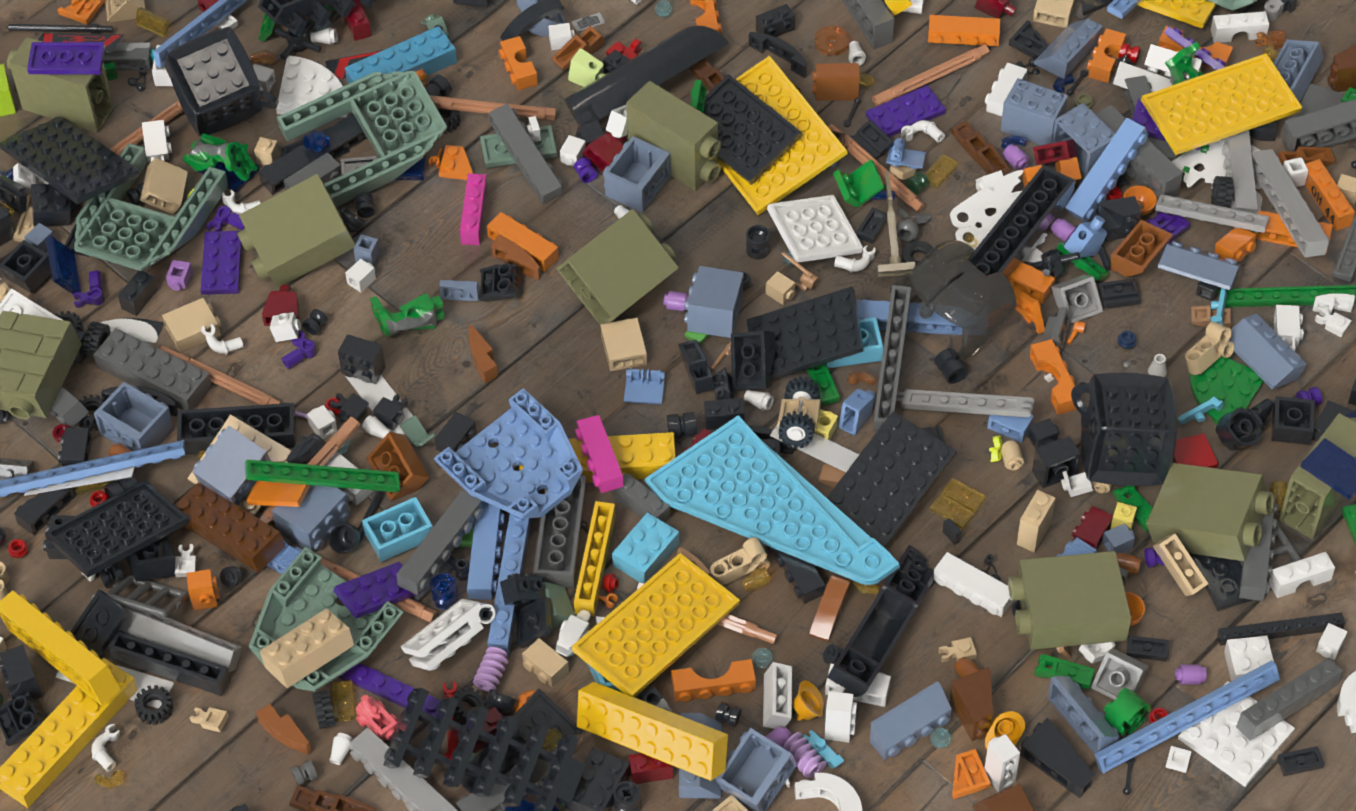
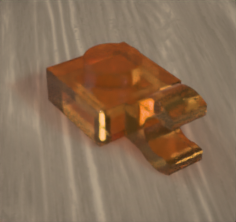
(1276, 38)

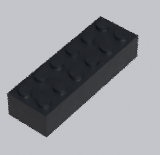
(201, 426)

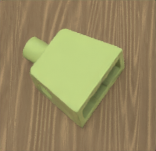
(585, 68)

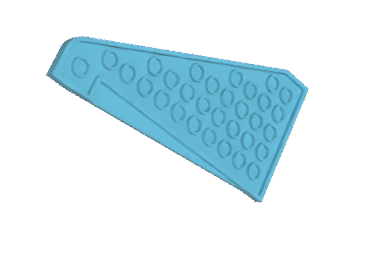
(755, 493)

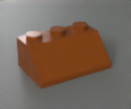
(1139, 249)
(397, 455)

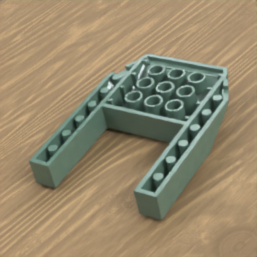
(392, 114)
(139, 235)

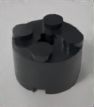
(1239, 429)

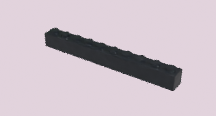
(1282, 628)

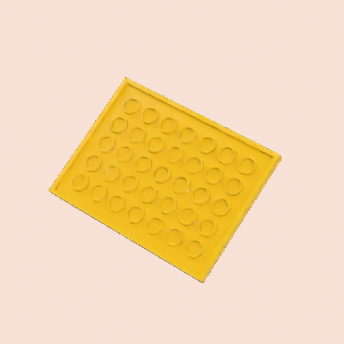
(805, 159)

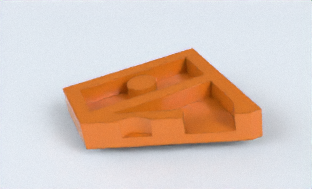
(81, 10)
(454, 163)
(1029, 309)
(969, 775)

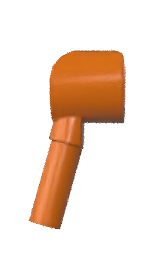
(436, 159)
(1078, 327)
(607, 600)

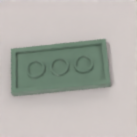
(496, 153)

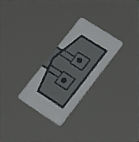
(584, 23)

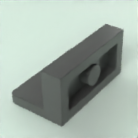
(1057, 327)

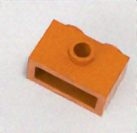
(1236, 244)
(203, 589)

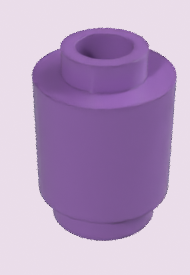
(1016, 157)
(1062, 229)
(675, 300)
(1190, 674)
(779, 735)

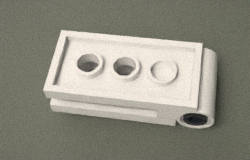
(448, 633)

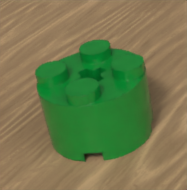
(1126, 711)

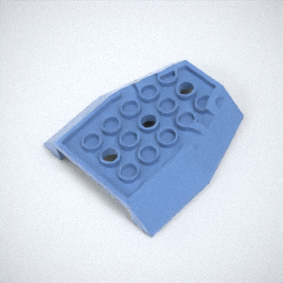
(528, 438)

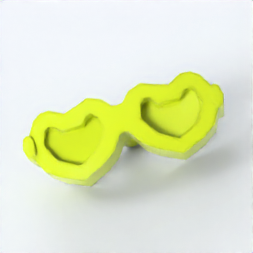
(996, 451)

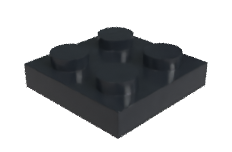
(534, 622)

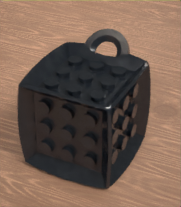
(216, 82)
(1127, 428)

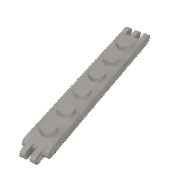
(965, 403)

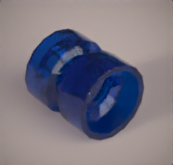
(444, 591)

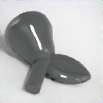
(907, 228)

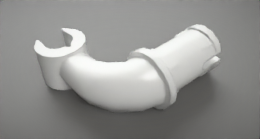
(923, 125)
(237, 208)
(855, 265)
(220, 346)
(99, 751)

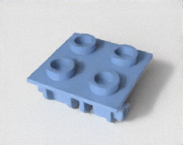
(899, 156)
(644, 386)

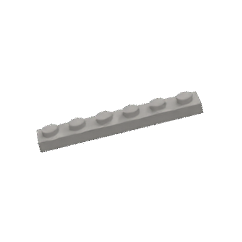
(1212, 213)

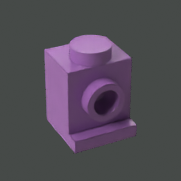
(179, 278)

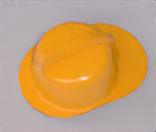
(808, 702)
(1006, 723)

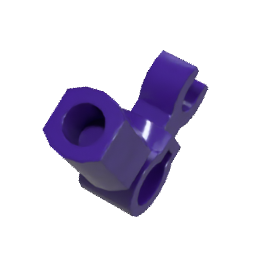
(223, 217)
(95, 295)
(306, 350)

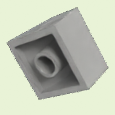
(1079, 297)
(1118, 672)

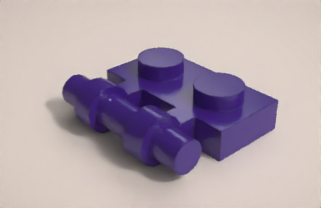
(1173, 224)

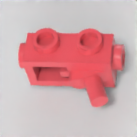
(376, 718)

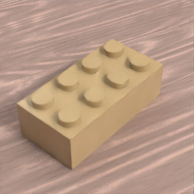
(306, 648)

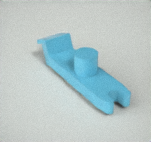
(1219, 306)
(1199, 411)
(824, 750)

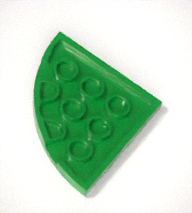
(1227, 382)

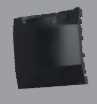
(501, 282)
(306, 449)
(21, 717)

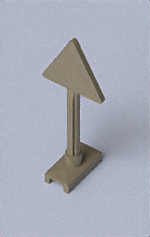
(895, 267)

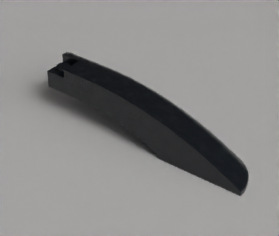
(653, 65)
(883, 624)

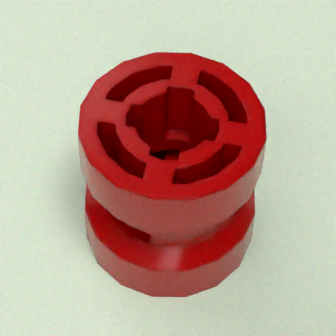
(1133, 53)

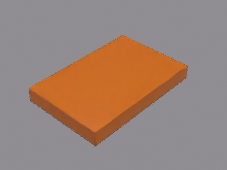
(277, 494)

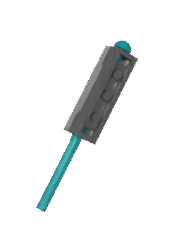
(130, 56)

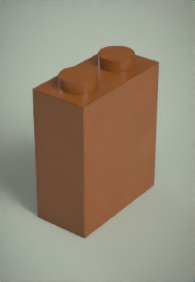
(836, 81)

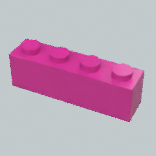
(473, 209)
(599, 454)

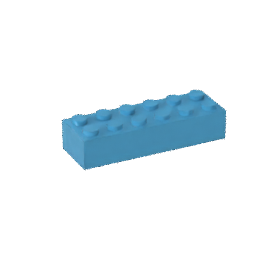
(425, 51)

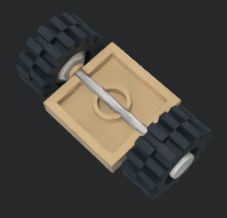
(799, 412)

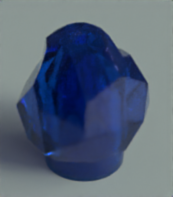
(316, 141)

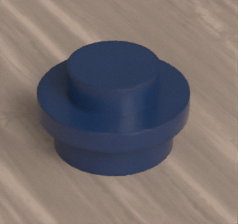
(1127, 340)

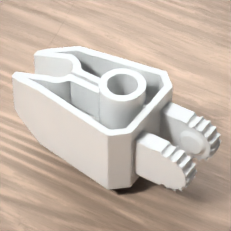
(572, 631)

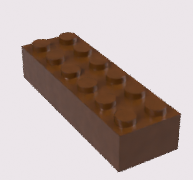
(230, 527)

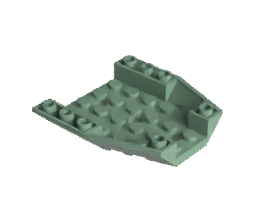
(303, 593)

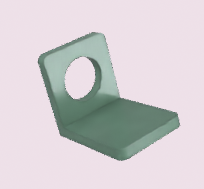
(433, 20)
(415, 432)

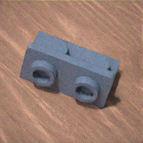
(459, 290)

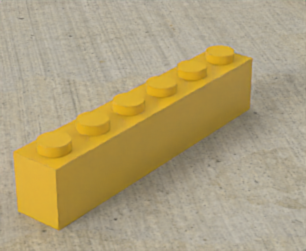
(595, 557)

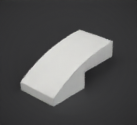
(1334, 301)

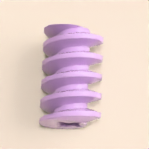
(491, 669)
(805, 757)

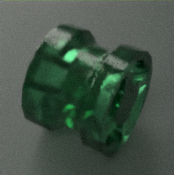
(917, 182)

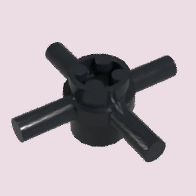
(295, 42)
(1053, 262)

